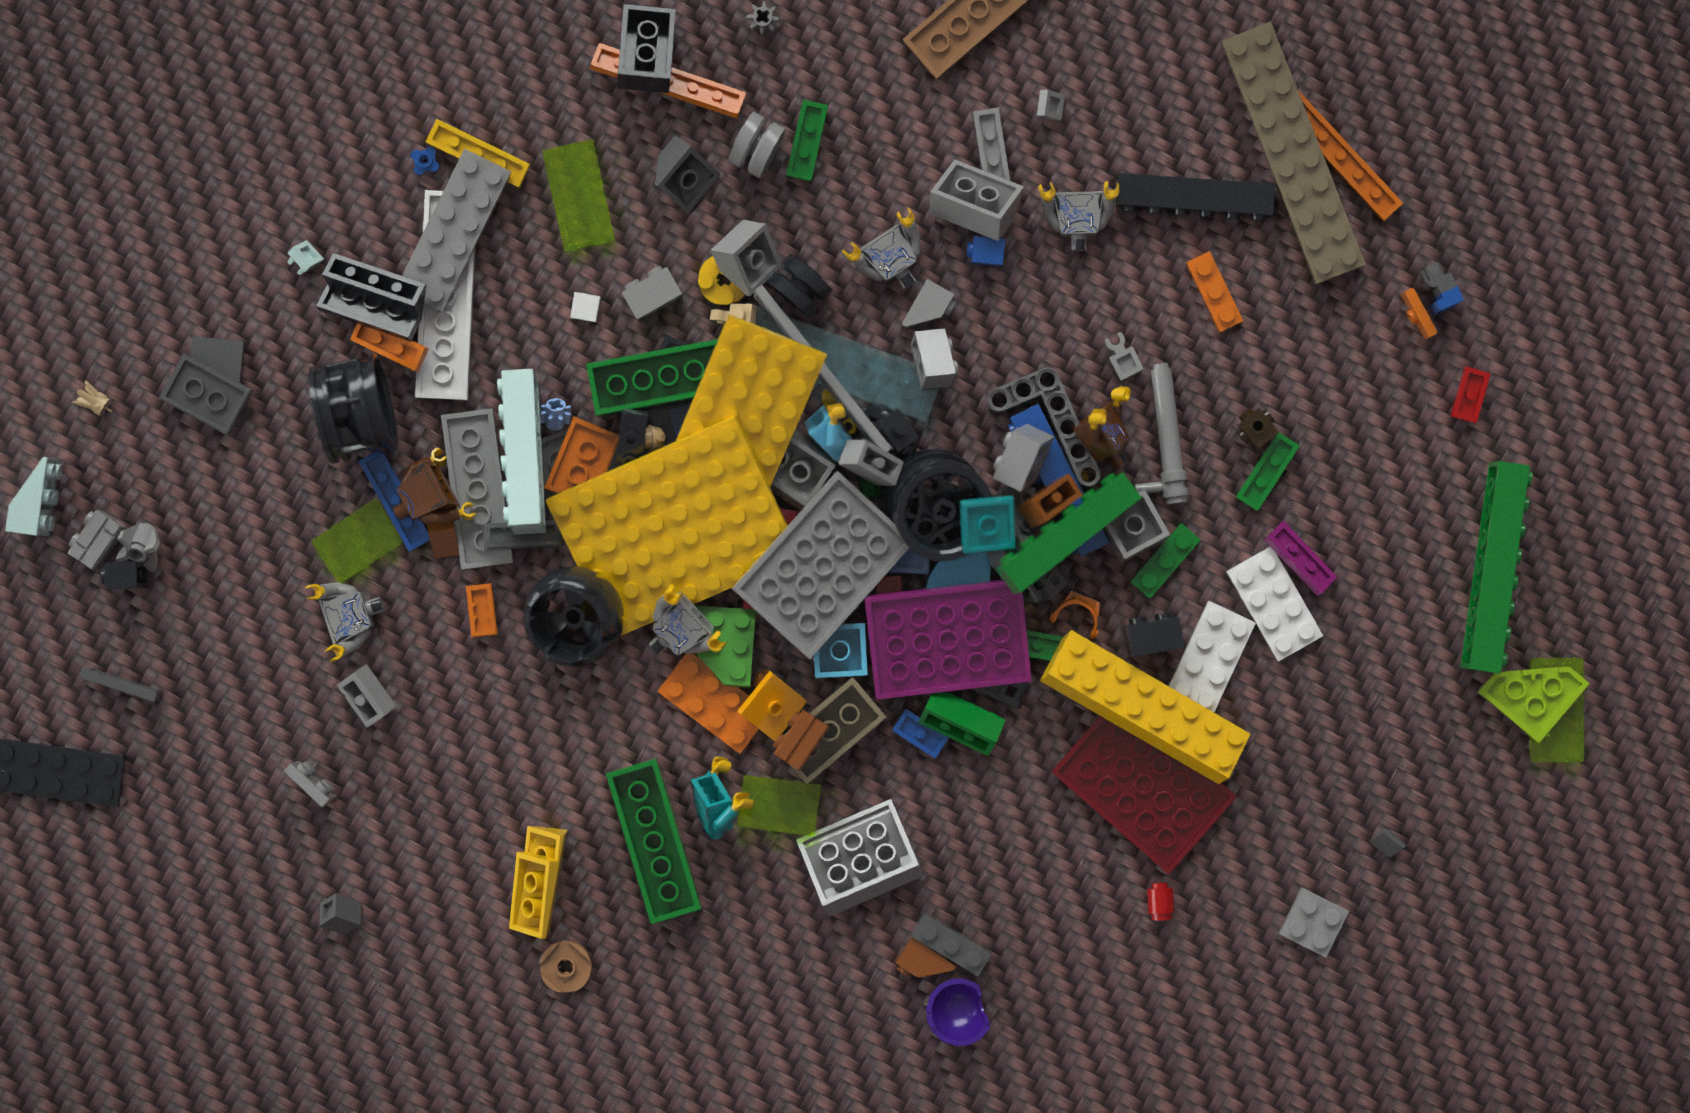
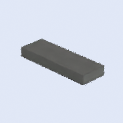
(121, 684)

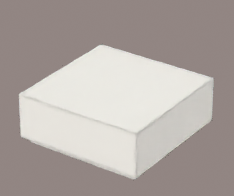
(585, 307)

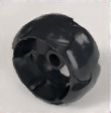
(584, 595)

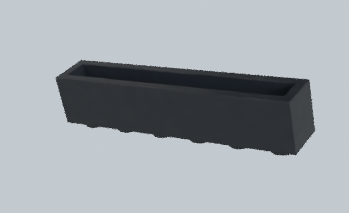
(1196, 196)

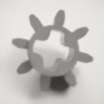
(764, 11)

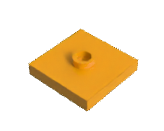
(772, 705)

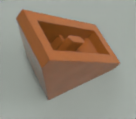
(443, 539)

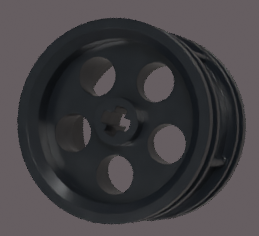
(353, 407)

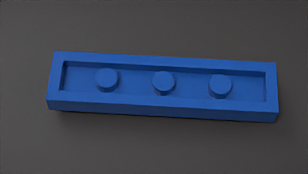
(385, 483)

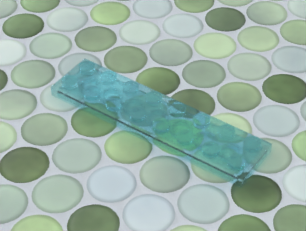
(865, 370)

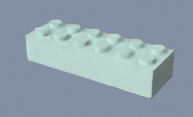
(522, 451)

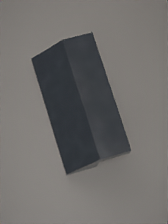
(372, 297)

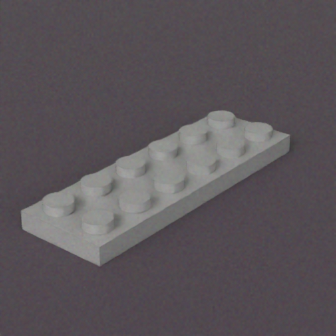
(456, 227)
(476, 479)

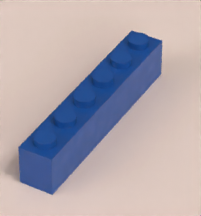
(1055, 467)

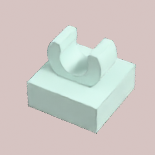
(305, 256)

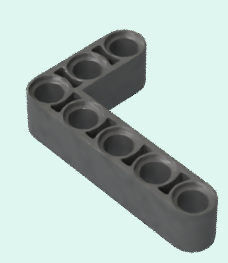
(1057, 418)

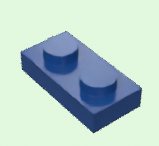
(918, 734)

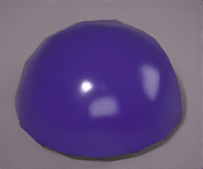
(957, 1012)

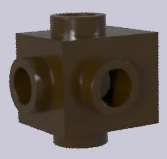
(1266, 428)

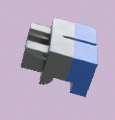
(1441, 287)

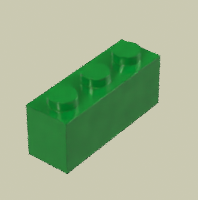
(962, 721)

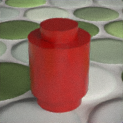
(1160, 901)

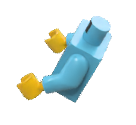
(826, 429)

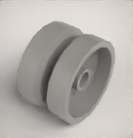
(753, 143)

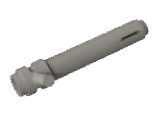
(1173, 475)

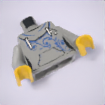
(1078, 212)
(890, 253)
(346, 615)
(682, 626)

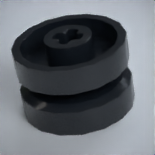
(802, 283)

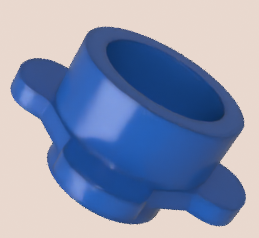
(431, 164)

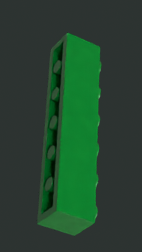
(1067, 533)

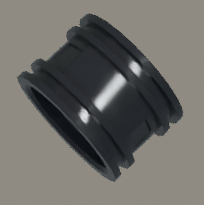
(933, 503)

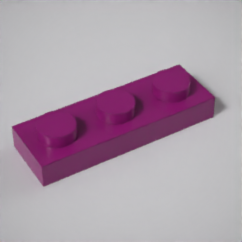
(1300, 558)

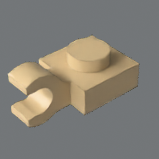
(744, 311)

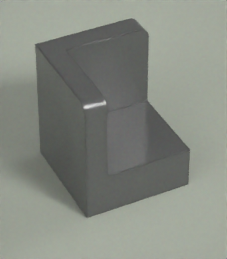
(340, 914)

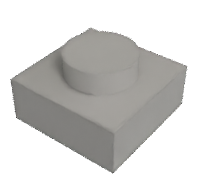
(1050, 105)

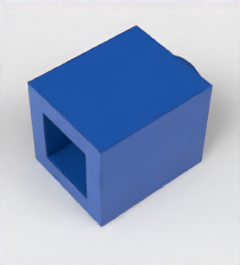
(986, 251)

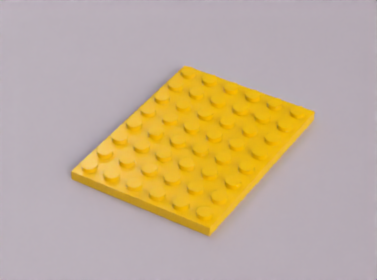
(674, 518)

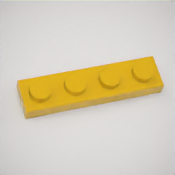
(455, 141)

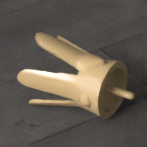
(93, 399)

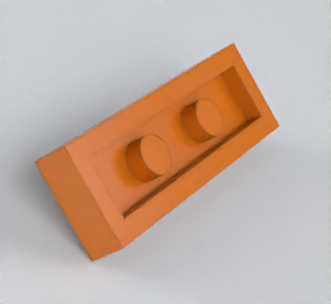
(1214, 291)
(401, 351)

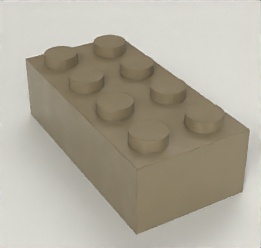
(850, 717)

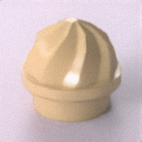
(654, 438)

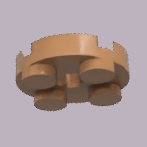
(566, 981)

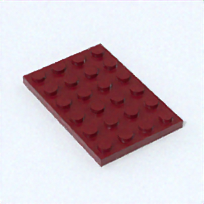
(1143, 791)

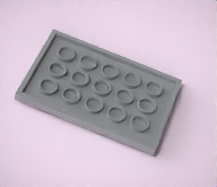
(822, 565)

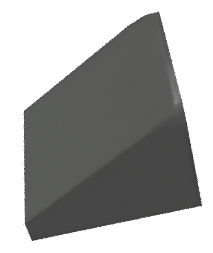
(1387, 842)

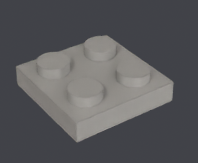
(304, 776)
(1313, 922)

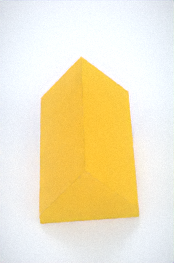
(537, 881)

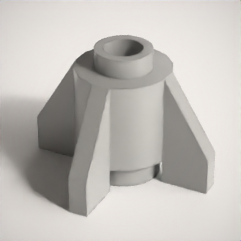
(140, 545)

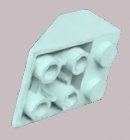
(33, 504)

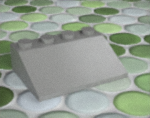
(859, 858)

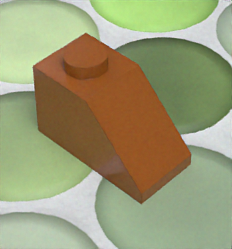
(922, 960)

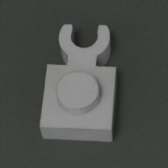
(1125, 360)

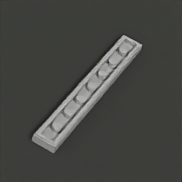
(825, 374)

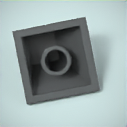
(684, 174)

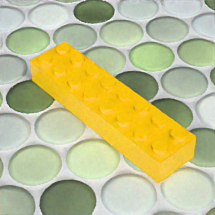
(1145, 707)

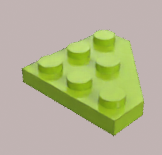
(1534, 696)

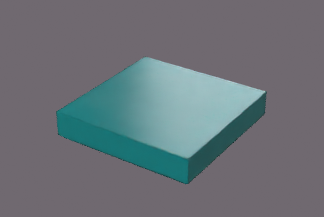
(987, 524)

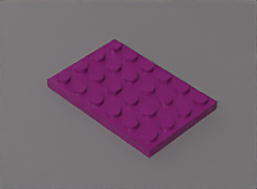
(947, 639)

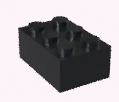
(646, 48)

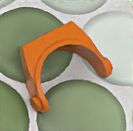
(1075, 598)

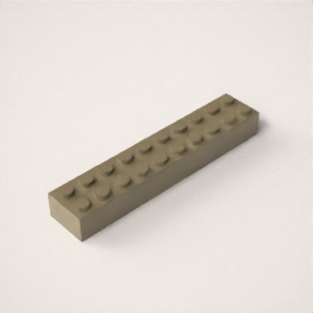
(1293, 153)

